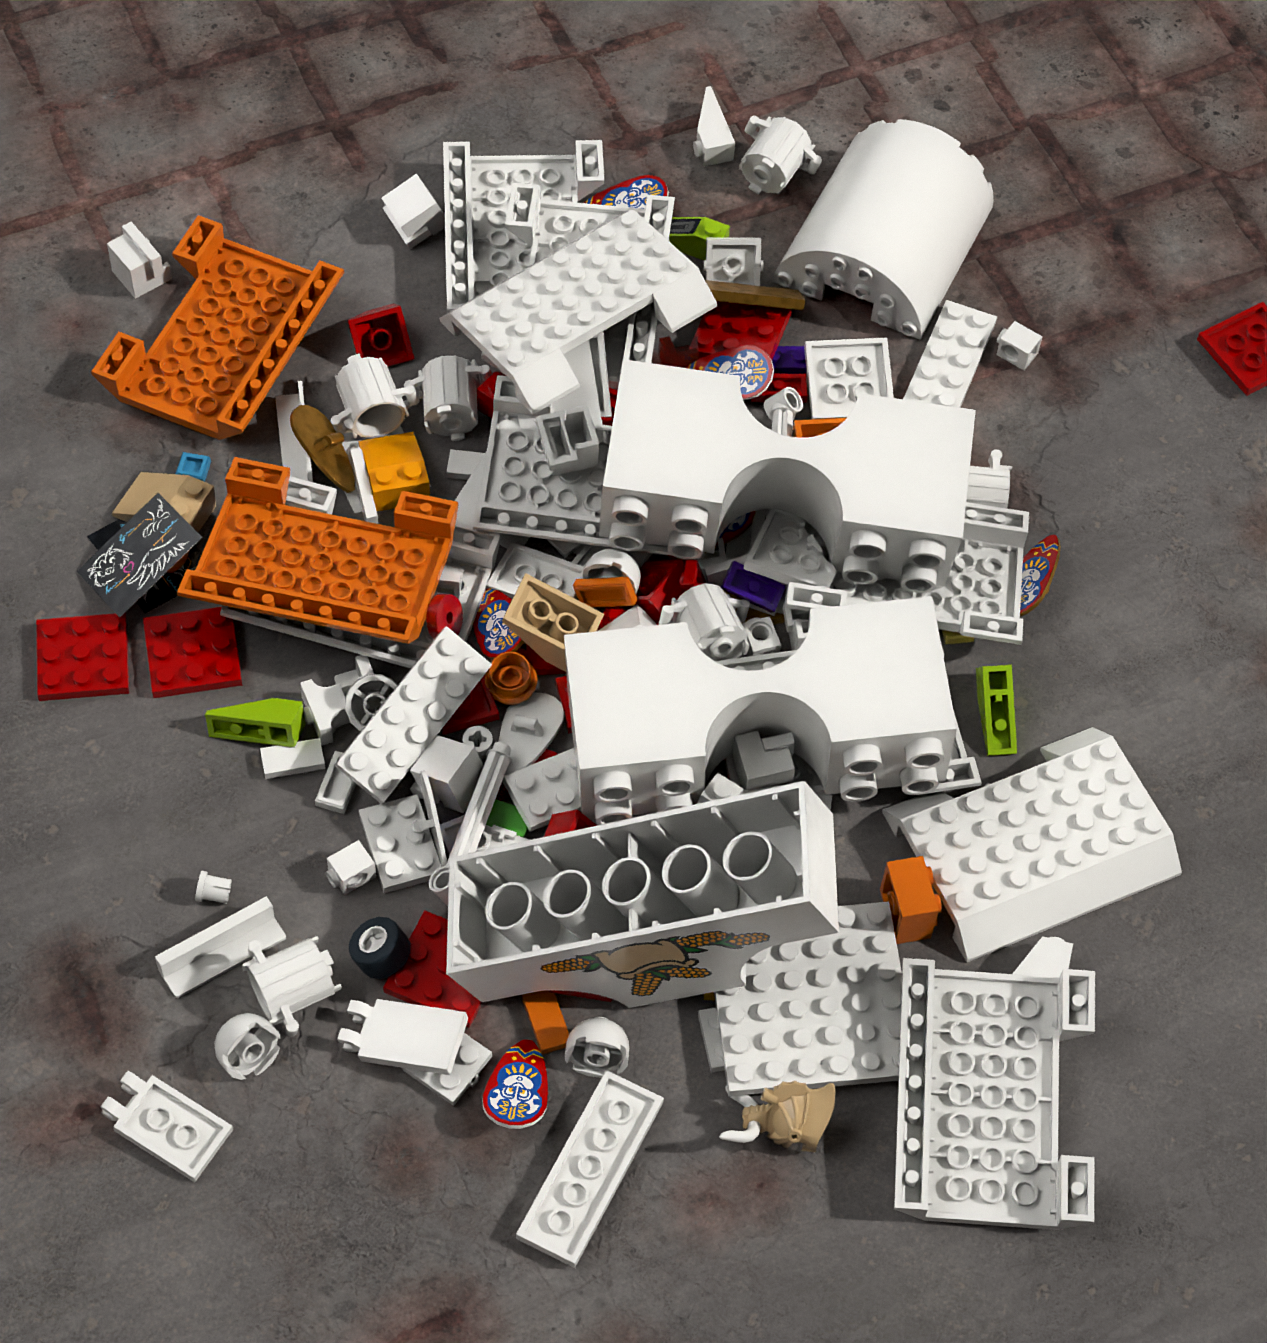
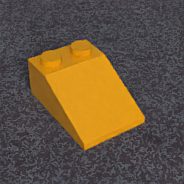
(394, 466)

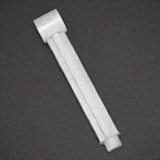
(782, 410)
(476, 814)

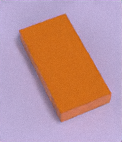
(605, 592)
(546, 1020)

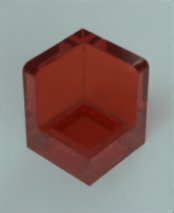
(676, 356)

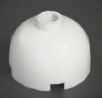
(611, 564)
(367, 697)
(246, 1045)
(597, 1047)

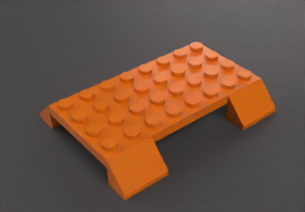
(223, 338)
(321, 563)

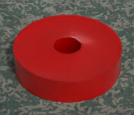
(442, 612)

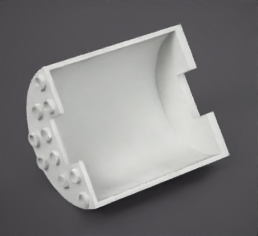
(892, 224)

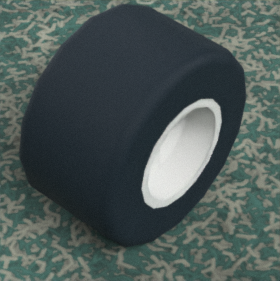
(379, 947)

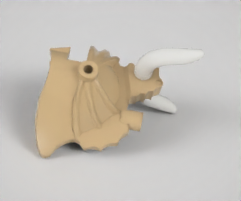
(790, 1116)

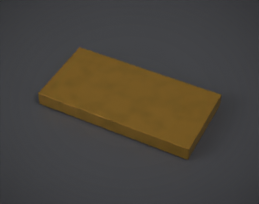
(756, 295)

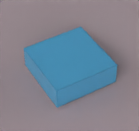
(194, 465)

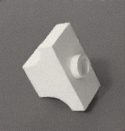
(324, 709)

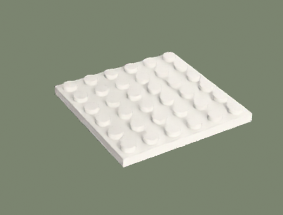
(817, 1009)

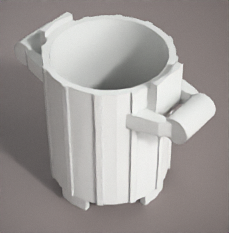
(776, 154)
(450, 394)
(370, 398)
(990, 484)
(711, 620)
(290, 980)

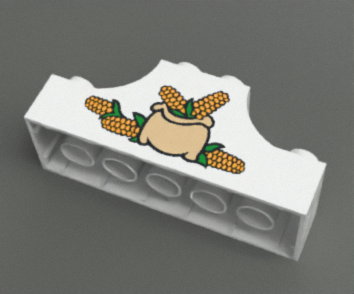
(645, 901)

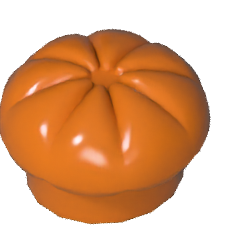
(511, 678)

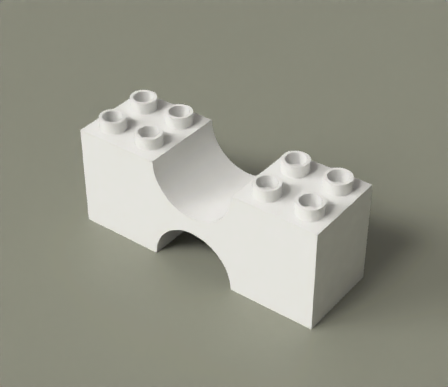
(875, 488)
(857, 695)

